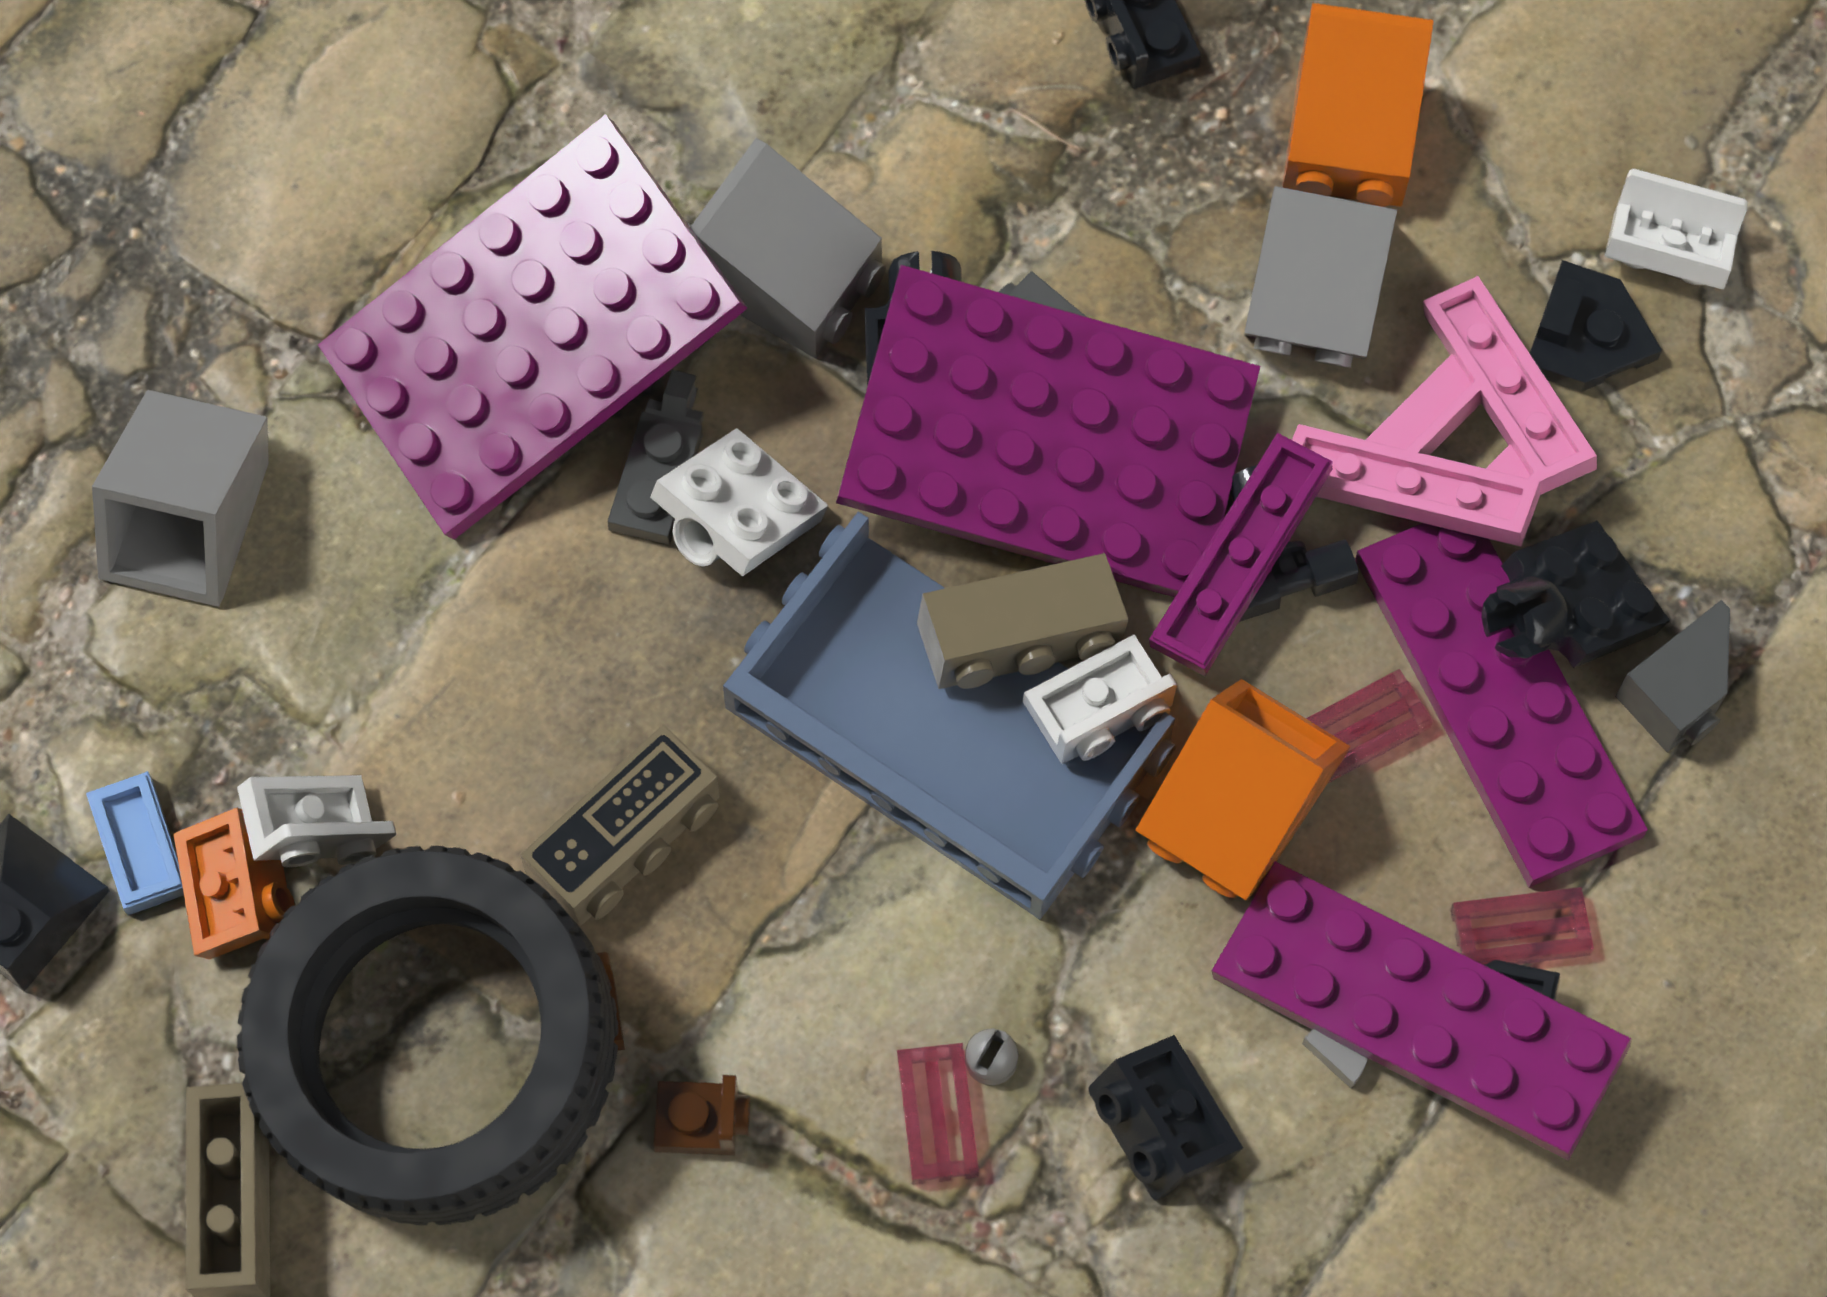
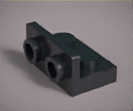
(1146, 38)
(1163, 1116)

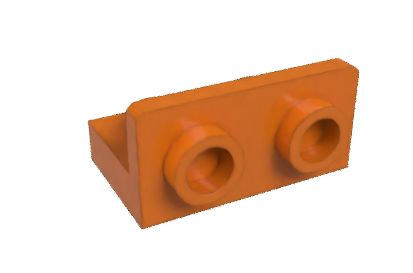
(224, 889)

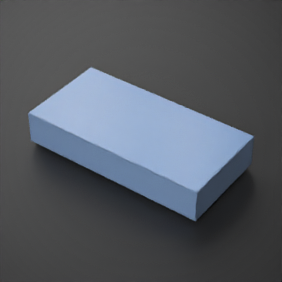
(137, 842)

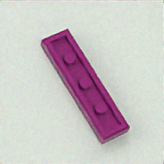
(1241, 554)

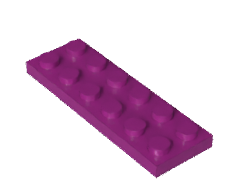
(1504, 715)
(1422, 1010)

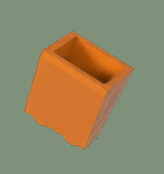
(1357, 104)
(1240, 789)

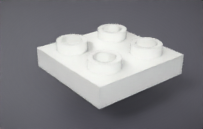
(735, 504)

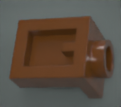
(700, 1117)

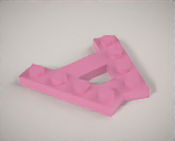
(1485, 367)

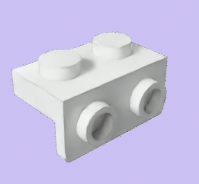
(1676, 229)
(1099, 700)
(310, 819)

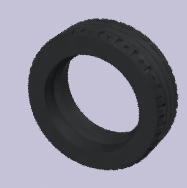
(327, 939)

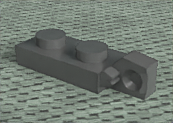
(663, 440)

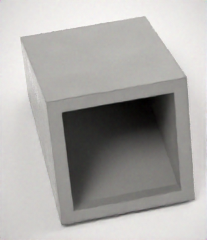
(789, 250)
(1319, 276)
(179, 496)

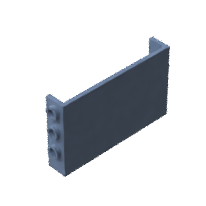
(957, 767)

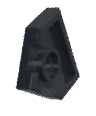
(1590, 330)

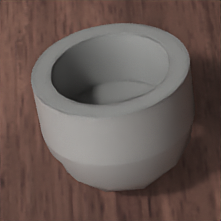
(1003, 1063)

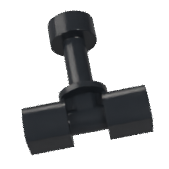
(1298, 569)

